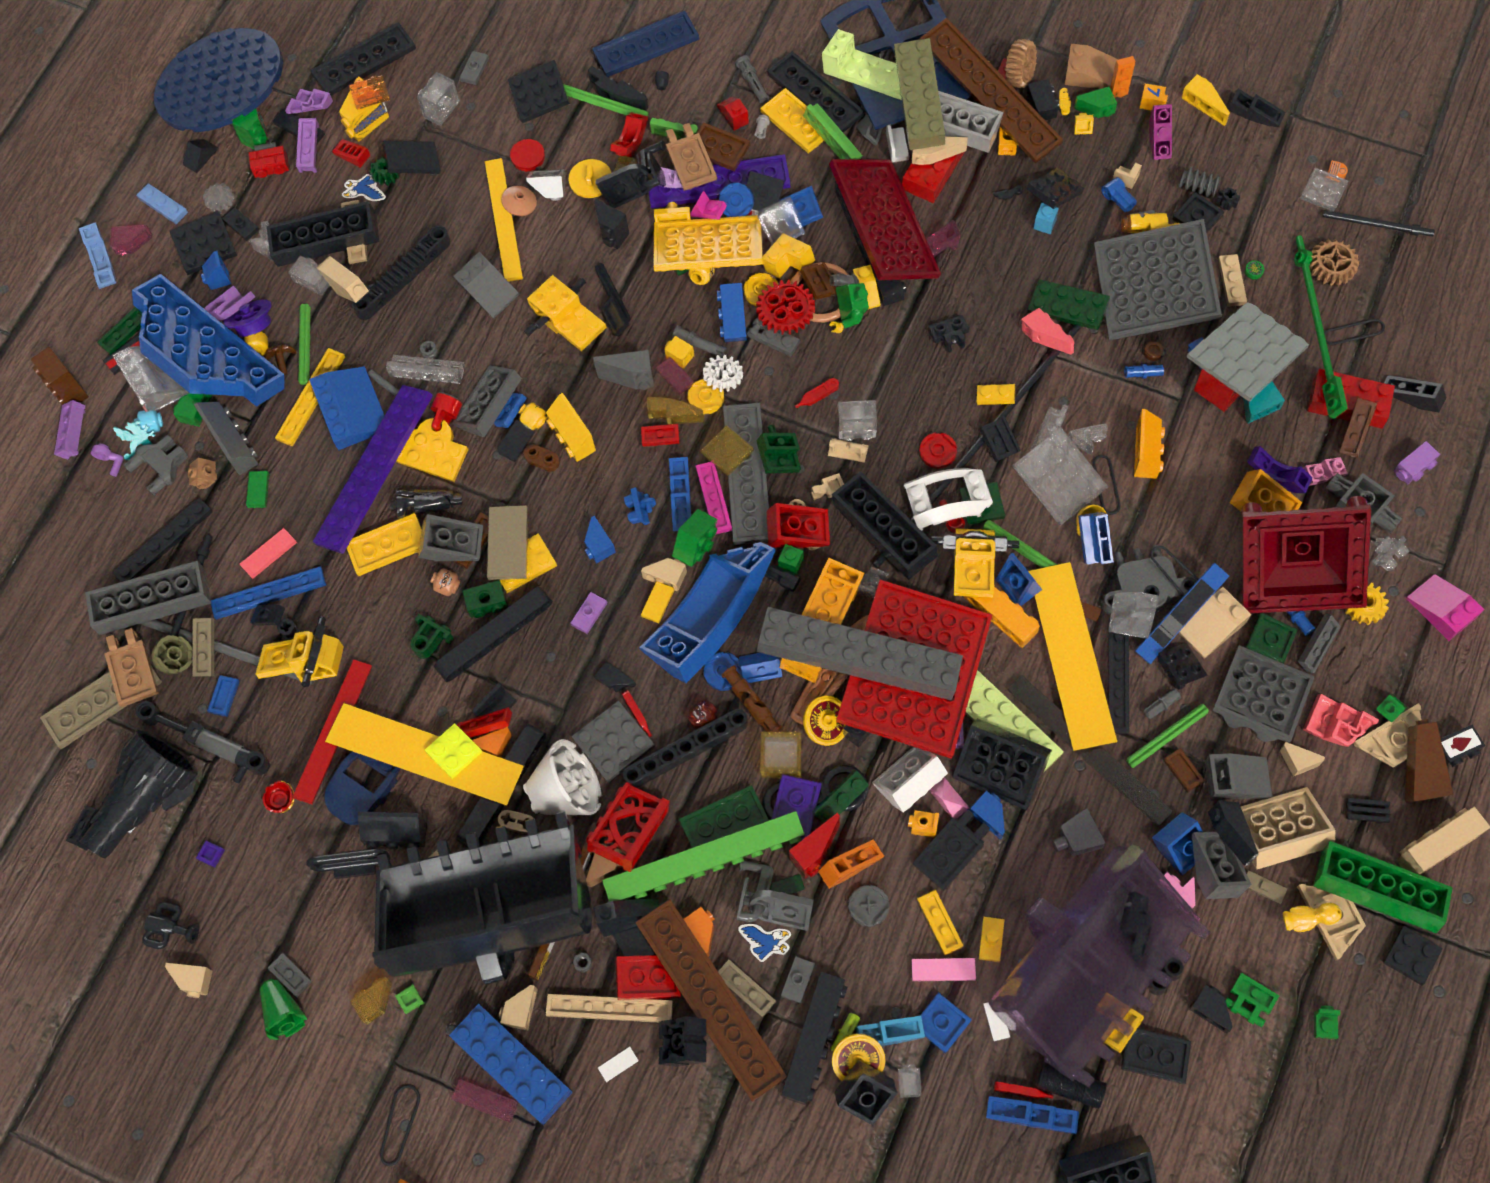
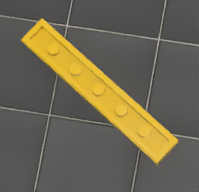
(307, 400)

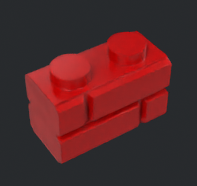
(269, 161)

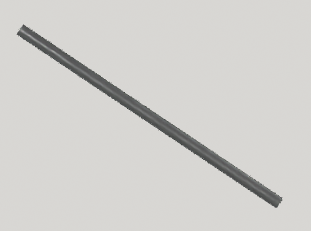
(219, 647)

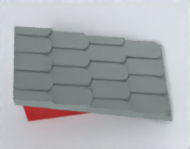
(1243, 356)

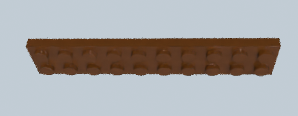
(992, 90)
(711, 1000)

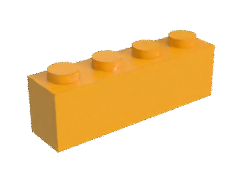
(1007, 616)

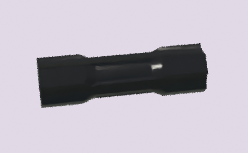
(784, 577)

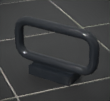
(347, 863)

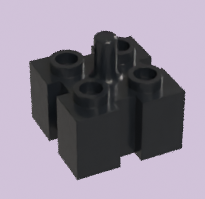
(682, 1041)

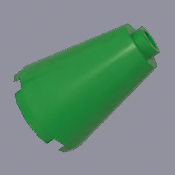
(280, 1011)

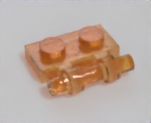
(369, 92)

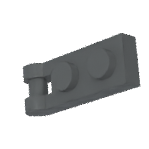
(783, 343)

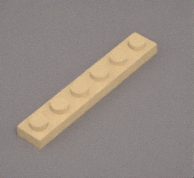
(608, 1008)

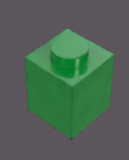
(791, 558)

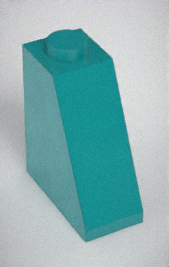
(1263, 403)

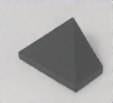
(868, 131)

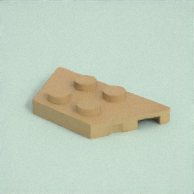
(1391, 739)
(1343, 933)

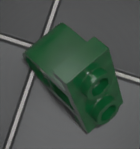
(429, 634)

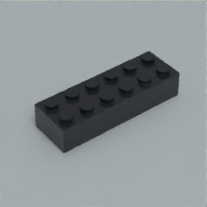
(322, 233)
(884, 525)

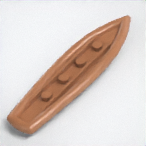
(826, 684)

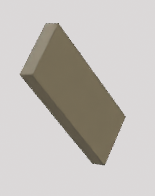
(1266, 887)

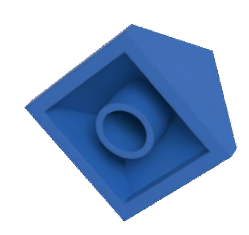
(1017, 581)

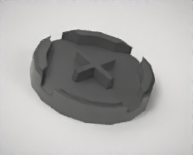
(868, 906)

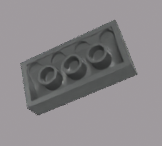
(487, 400)

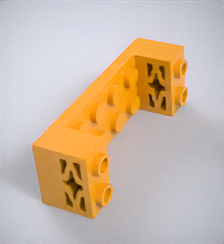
(829, 603)

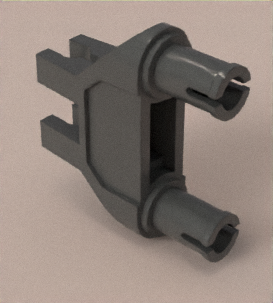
(160, 460)

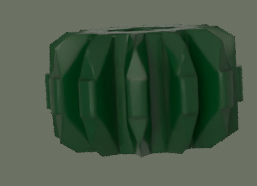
(380, 173)

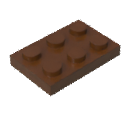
(723, 147)

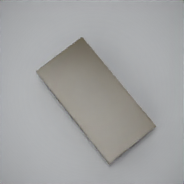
(507, 542)

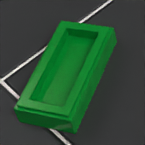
(257, 489)

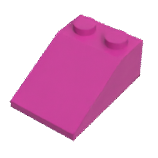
(1445, 606)

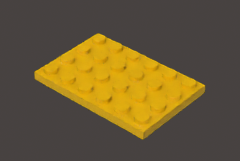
(707, 243)

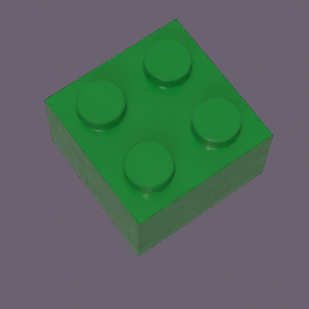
(695, 538)

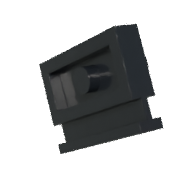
(1000, 439)

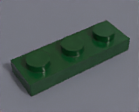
(121, 331)
(841, 797)

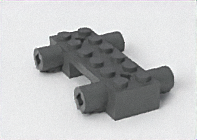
(1375, 494)

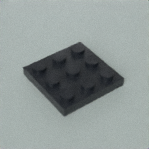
(538, 91)
(200, 239)

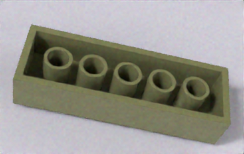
(919, 94)

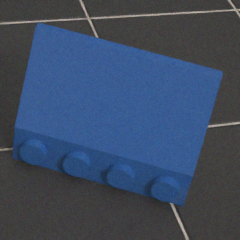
(348, 405)

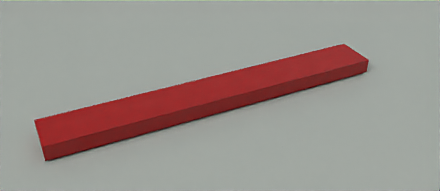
(324, 751)

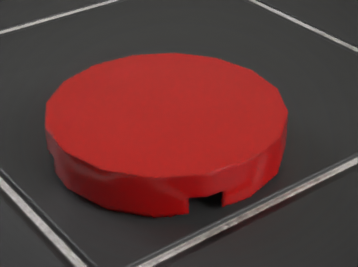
(527, 155)
(938, 450)

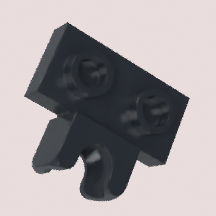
(950, 332)

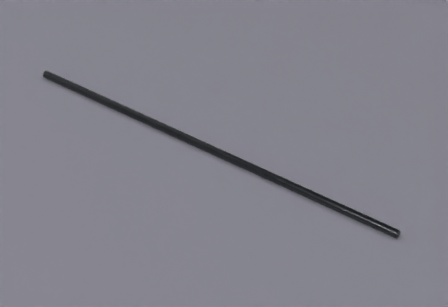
(980, 441)

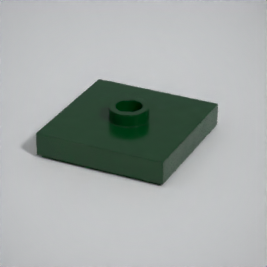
(994, 512)
(1271, 638)

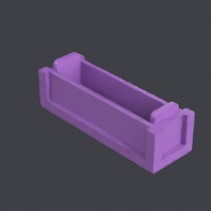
(307, 144)
(69, 429)

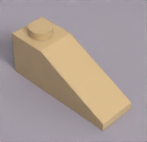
(930, 155)

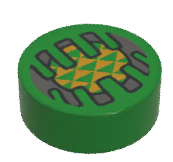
(1254, 270)

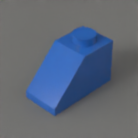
(215, 272)
(597, 542)
(989, 811)

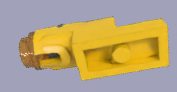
(1144, 221)

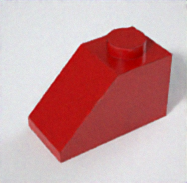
(734, 112)

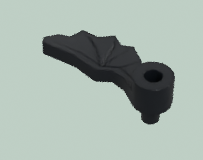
(1008, 194)

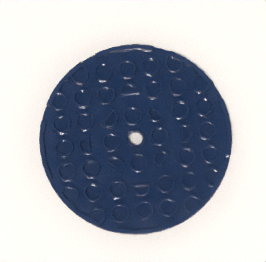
(218, 79)

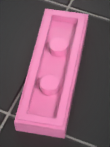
(943, 969)

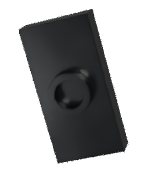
(240, 224)
(267, 615)

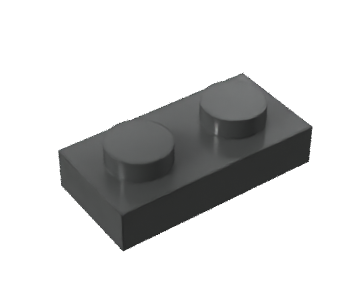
(289, 974)

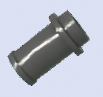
(264, 146)

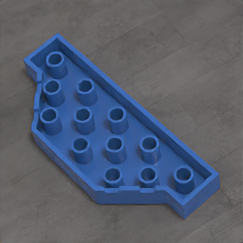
(198, 347)

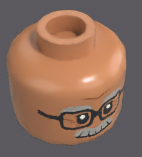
(445, 582)

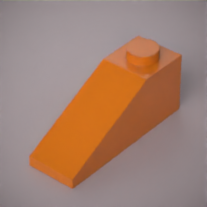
(850, 863)

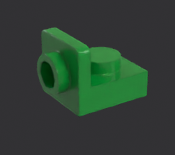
(1391, 708)
(1326, 1022)

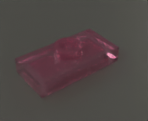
(674, 375)

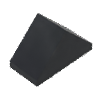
(198, 154)

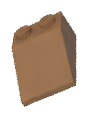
(1089, 67)

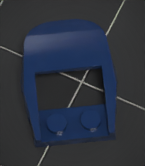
(347, 797)

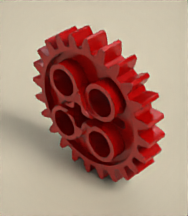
(785, 307)

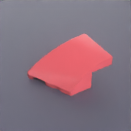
(1337, 721)

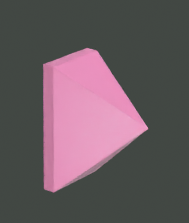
(949, 799)

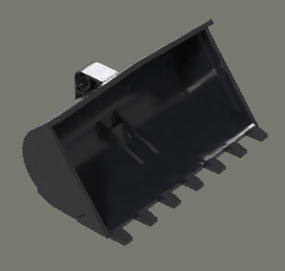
(481, 902)

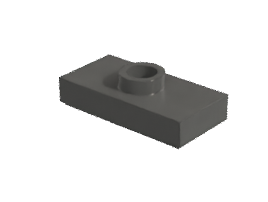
(474, 68)
(798, 980)

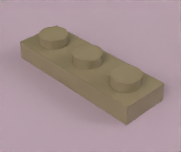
(203, 647)
(746, 989)

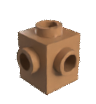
(202, 473)

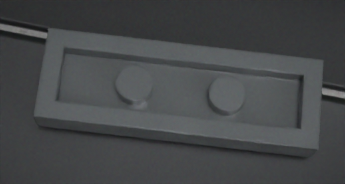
(1319, 643)

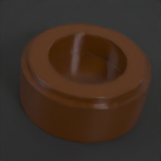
(1153, 351)

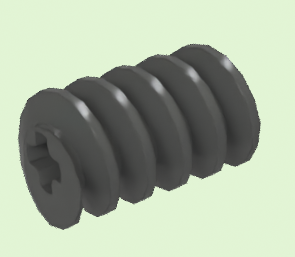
(1199, 182)

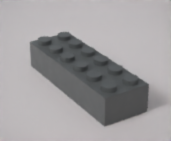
(148, 597)

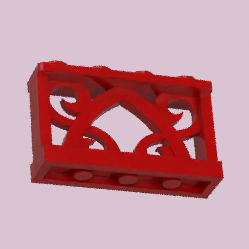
(632, 850)

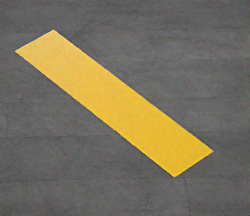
(1073, 658)
(406, 746)

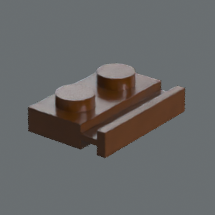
(818, 281)

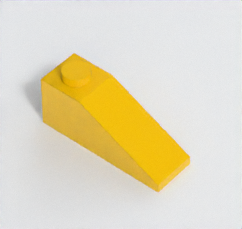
(1204, 97)

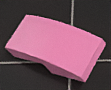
(1326, 470)

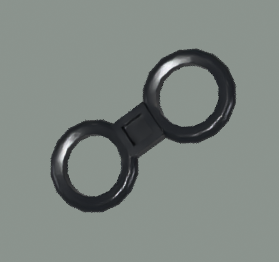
(824, 791)

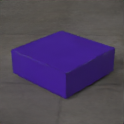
(210, 854)

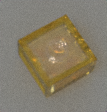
(780, 754)

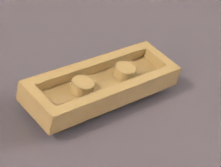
(1232, 280)

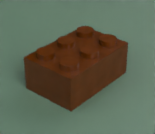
(57, 377)

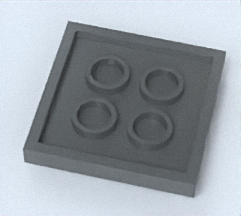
(613, 741)

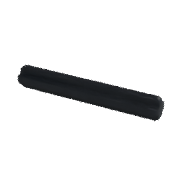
(609, 287)

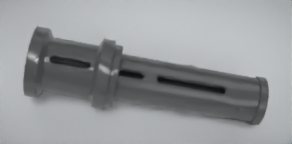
(749, 74)
(693, 340)

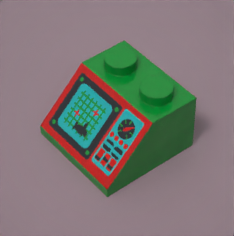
(251, 128)

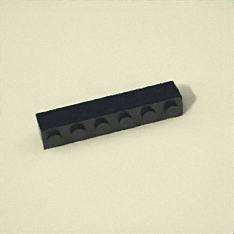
(813, 1039)

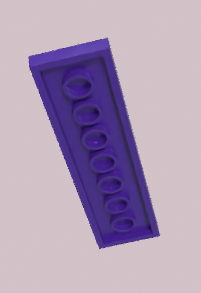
(771, 166)

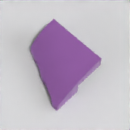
(309, 101)

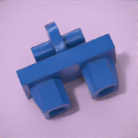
(642, 505)

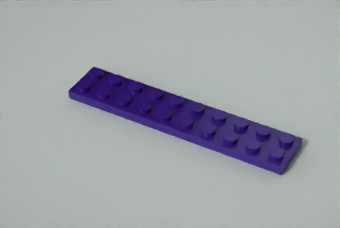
(372, 469)

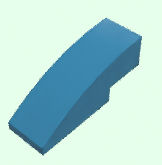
(894, 1031)

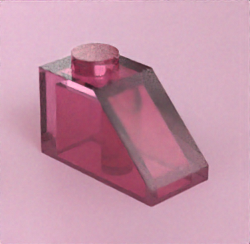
(129, 238)

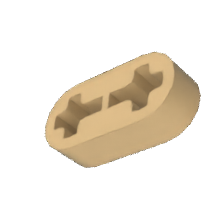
(517, 817)

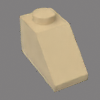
(666, 572)
(190, 979)
(519, 1009)

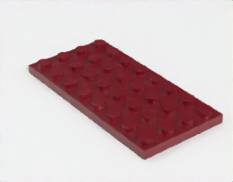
(884, 219)

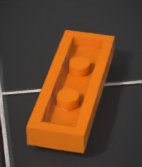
(1122, 76)

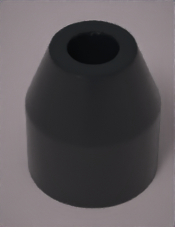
(661, 80)

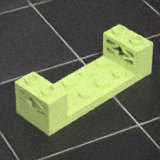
(857, 67)

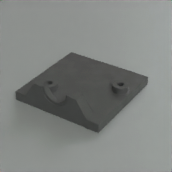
(1264, 697)

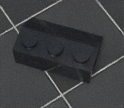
(391, 829)

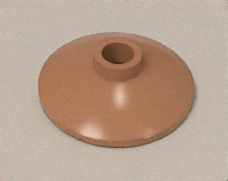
(518, 206)

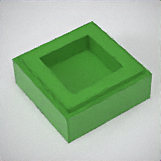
(409, 999)

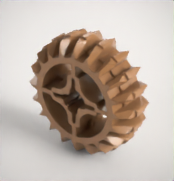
(1021, 63)
(1334, 254)

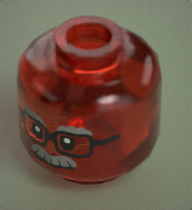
(702, 714)

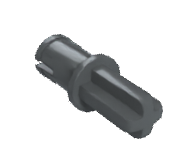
(1162, 703)

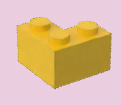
(787, 253)

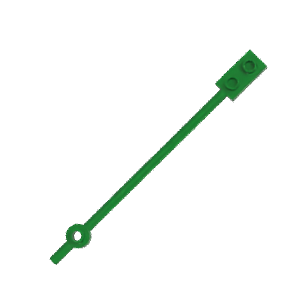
(1333, 388)

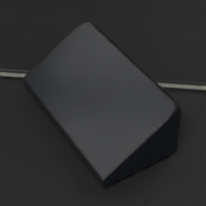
(515, 441)
(81, 827)

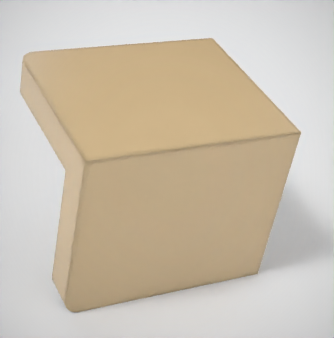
(1128, 176)

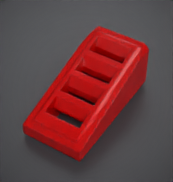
(357, 160)

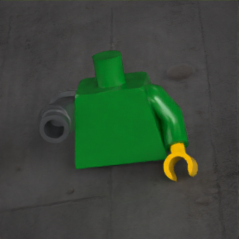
(851, 300)

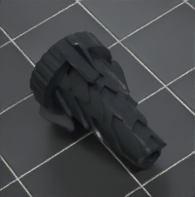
(147, 777)

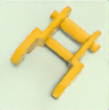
(1064, 102)

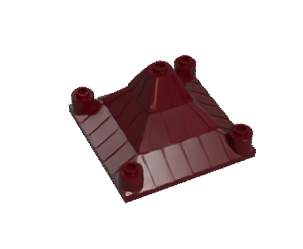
(1306, 558)

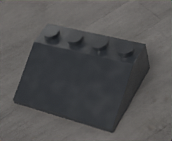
(1001, 763)

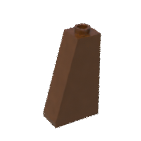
(1426, 764)

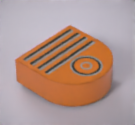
(1338, 169)

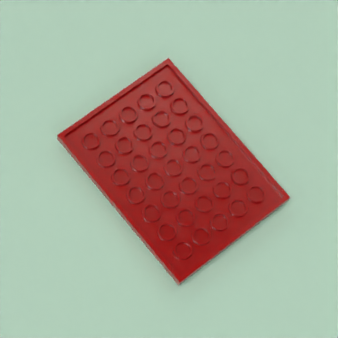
(905, 714)

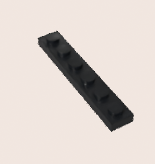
(163, 541)
(1118, 681)

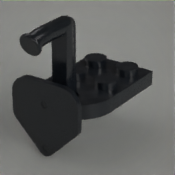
(633, 179)

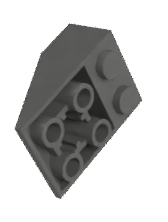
(1237, 777)

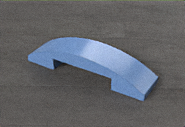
(98, 255)

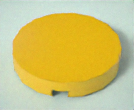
(755, 284)
(704, 397)

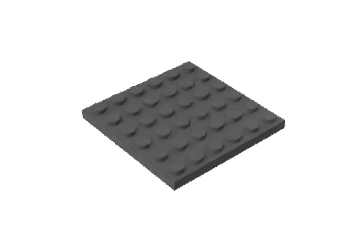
(1157, 279)

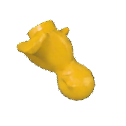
(1306, 918)

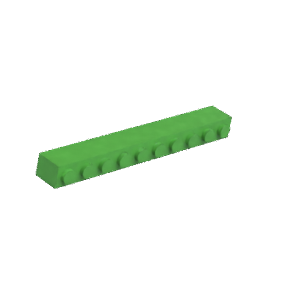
(705, 857)

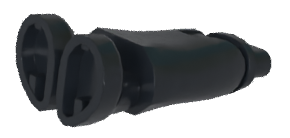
(426, 500)

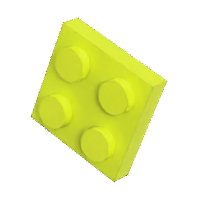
(453, 751)

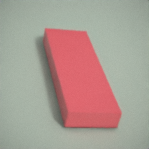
(268, 553)

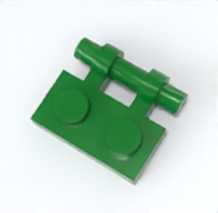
(1254, 994)

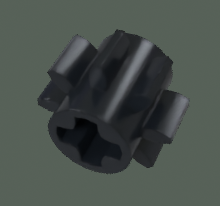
(1228, 198)

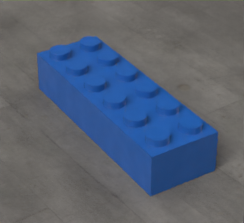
(510, 1064)

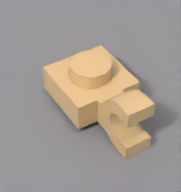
(829, 486)

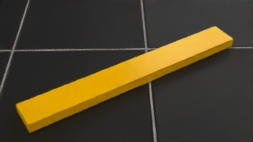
(503, 221)

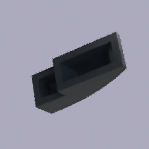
(1255, 109)

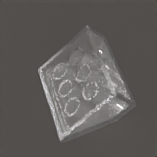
(148, 382)
(1060, 476)

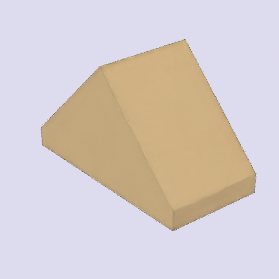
(1300, 759)

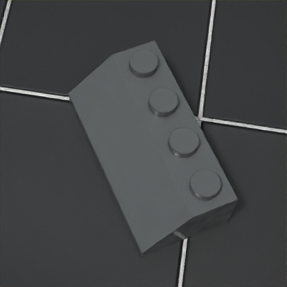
(227, 435)

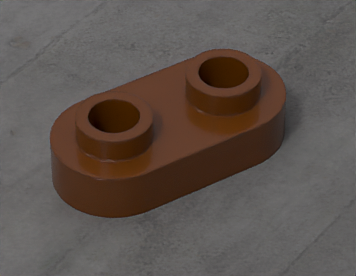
(540, 458)

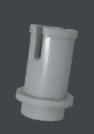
(762, 123)

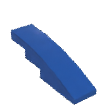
(680, 491)
(1032, 1115)

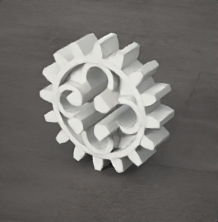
(730, 376)

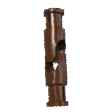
(756, 707)

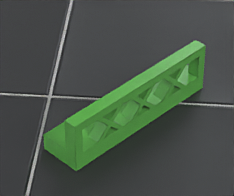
(831, 133)

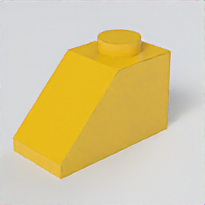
(867, 277)

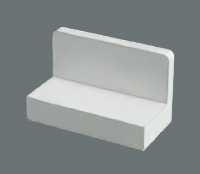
(897, 144)

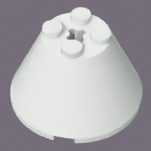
(564, 782)

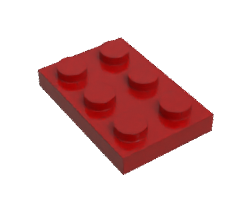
(643, 979)

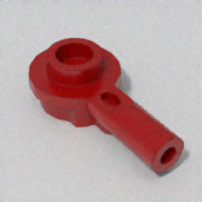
(953, 524)

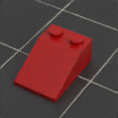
(797, 526)
(812, 850)

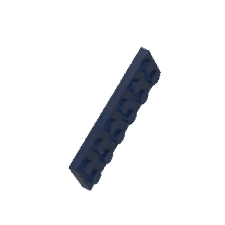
(645, 43)

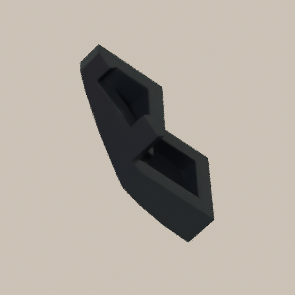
(613, 678)

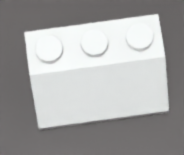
(910, 778)

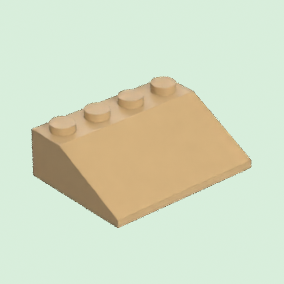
(1287, 827)

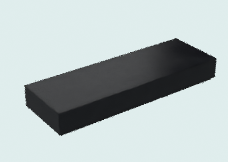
(290, 122)

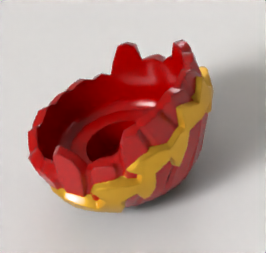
(278, 797)

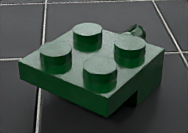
(779, 451)

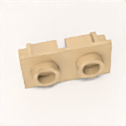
(848, 450)

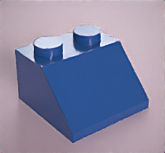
(1176, 842)

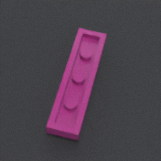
(713, 496)

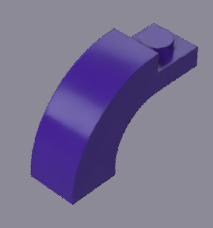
(1291, 478)

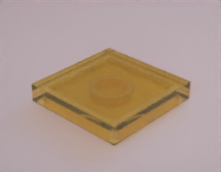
(727, 450)

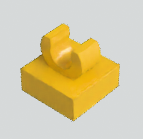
(1083, 124)

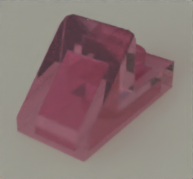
(945, 237)

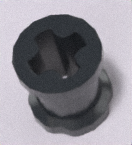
(286, 625)

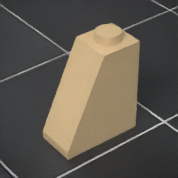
(342, 280)

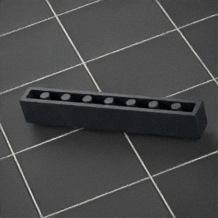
(889, 290)

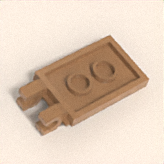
(690, 159)
(130, 669)

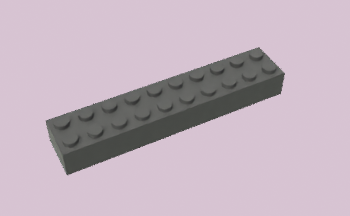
(859, 653)

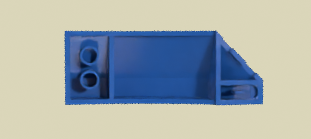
(709, 611)

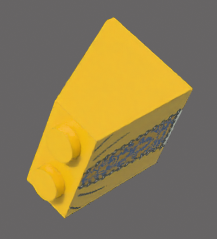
(362, 121)

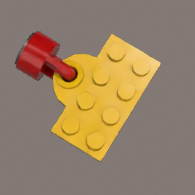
(431, 444)

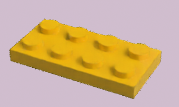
(787, 114)
(385, 544)

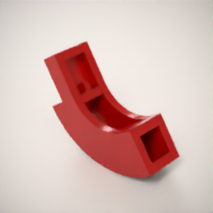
(631, 135)

